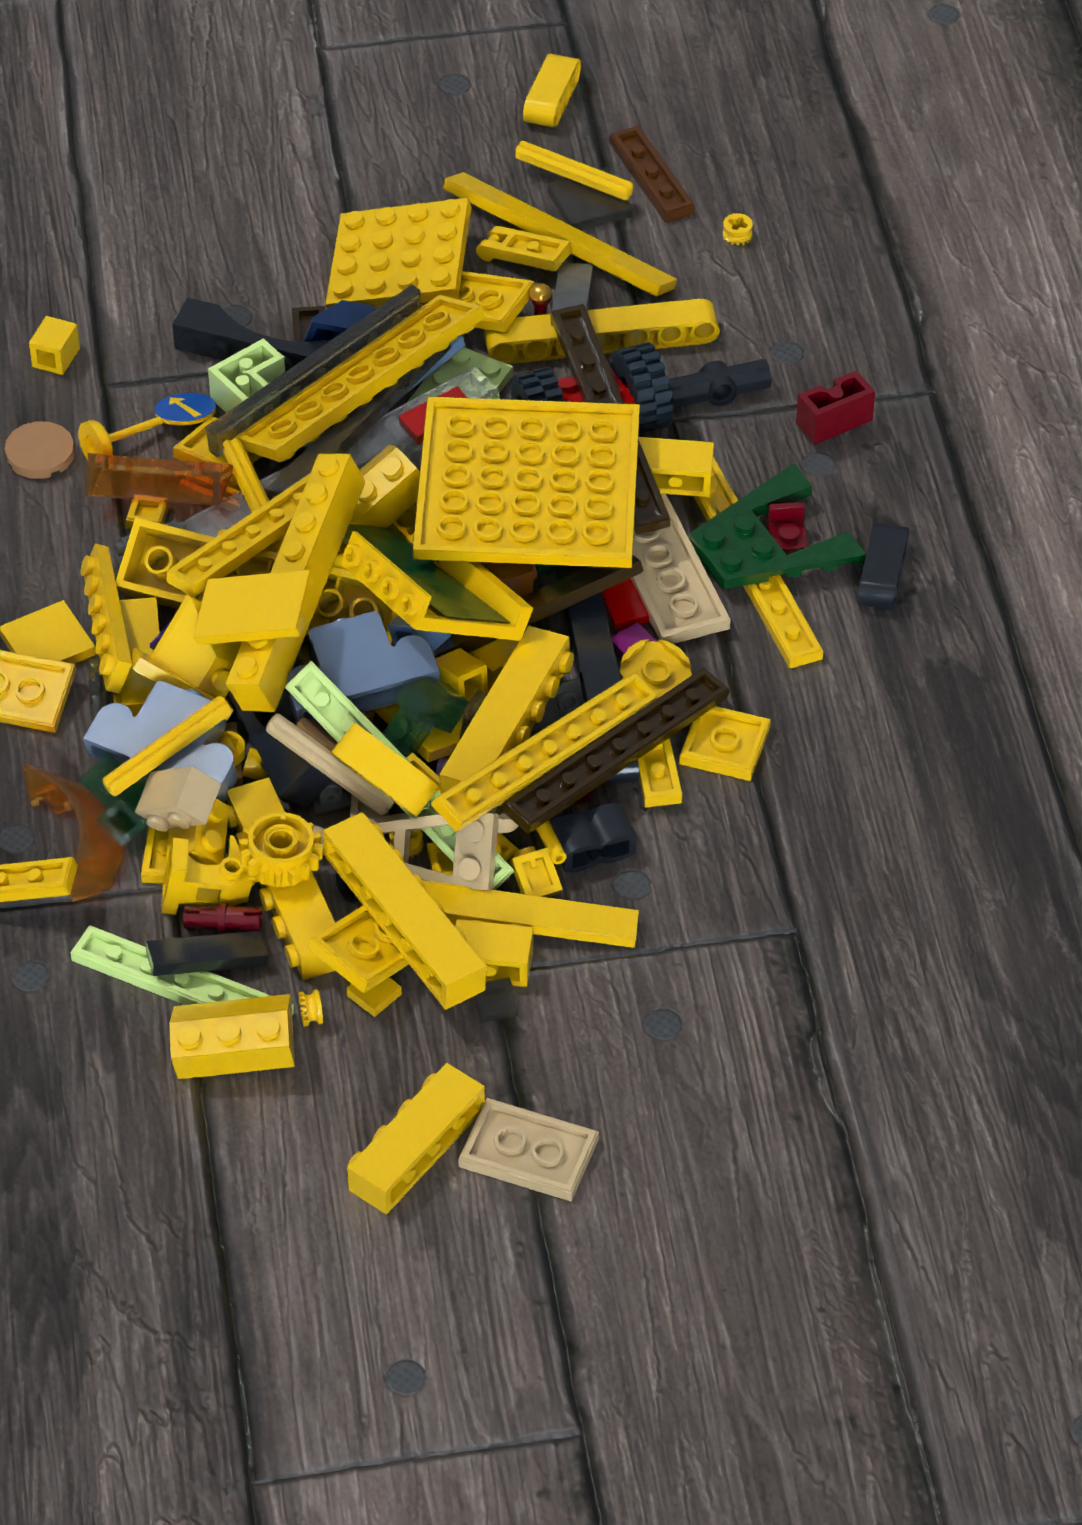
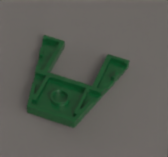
(744, 552)

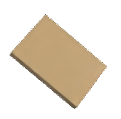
(529, 1149)

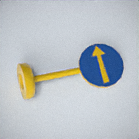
(172, 410)

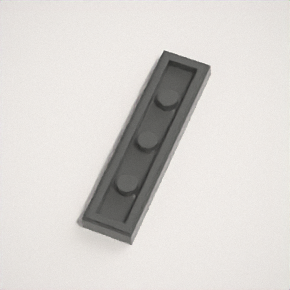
(573, 285)

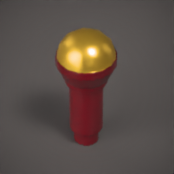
(540, 296)

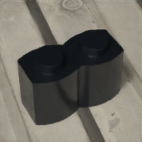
(595, 836)

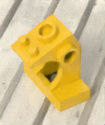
(202, 884)

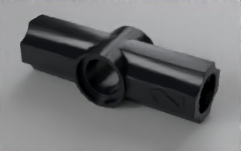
(720, 383)

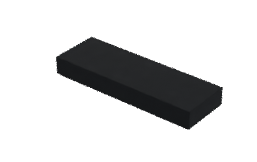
(206, 953)

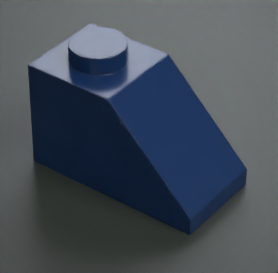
(336, 320)

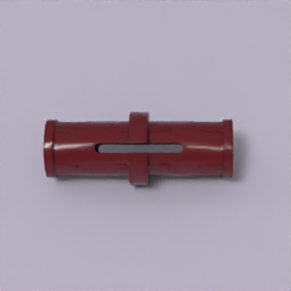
(223, 918)

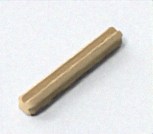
(327, 763)

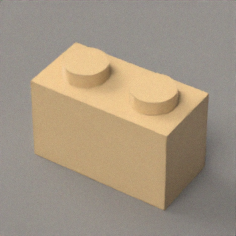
(177, 798)

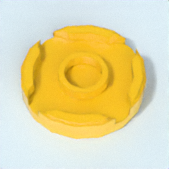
(657, 664)

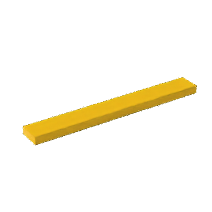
(582, 244)
(770, 598)
(542, 752)

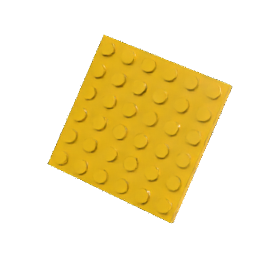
(527, 482)

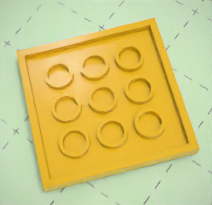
(397, 247)

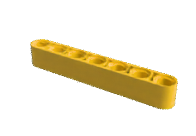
(616, 328)

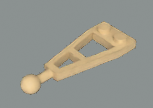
(473, 849)

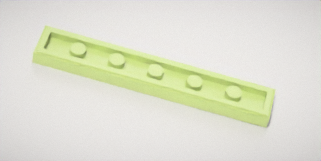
(130, 964)

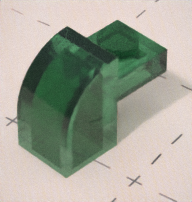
(424, 706)
(119, 810)

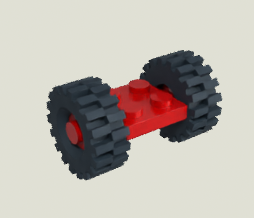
(636, 374)

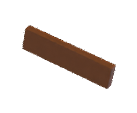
(652, 174)

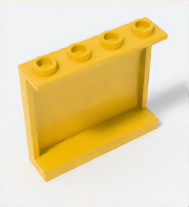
(412, 601)

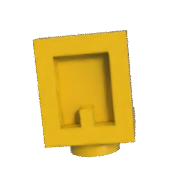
(535, 872)

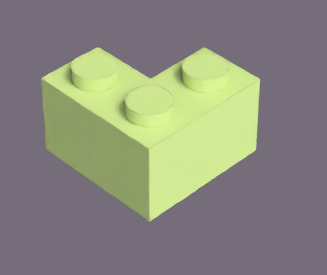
(244, 374)

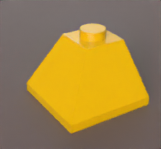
(200, 665)

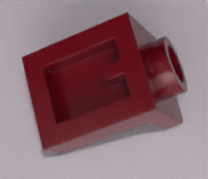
(788, 526)

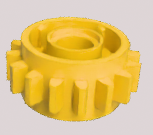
(280, 849)

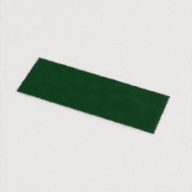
(447, 593)

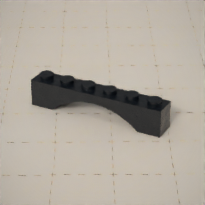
(210, 332)
(292, 776)

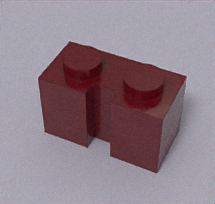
(835, 410)

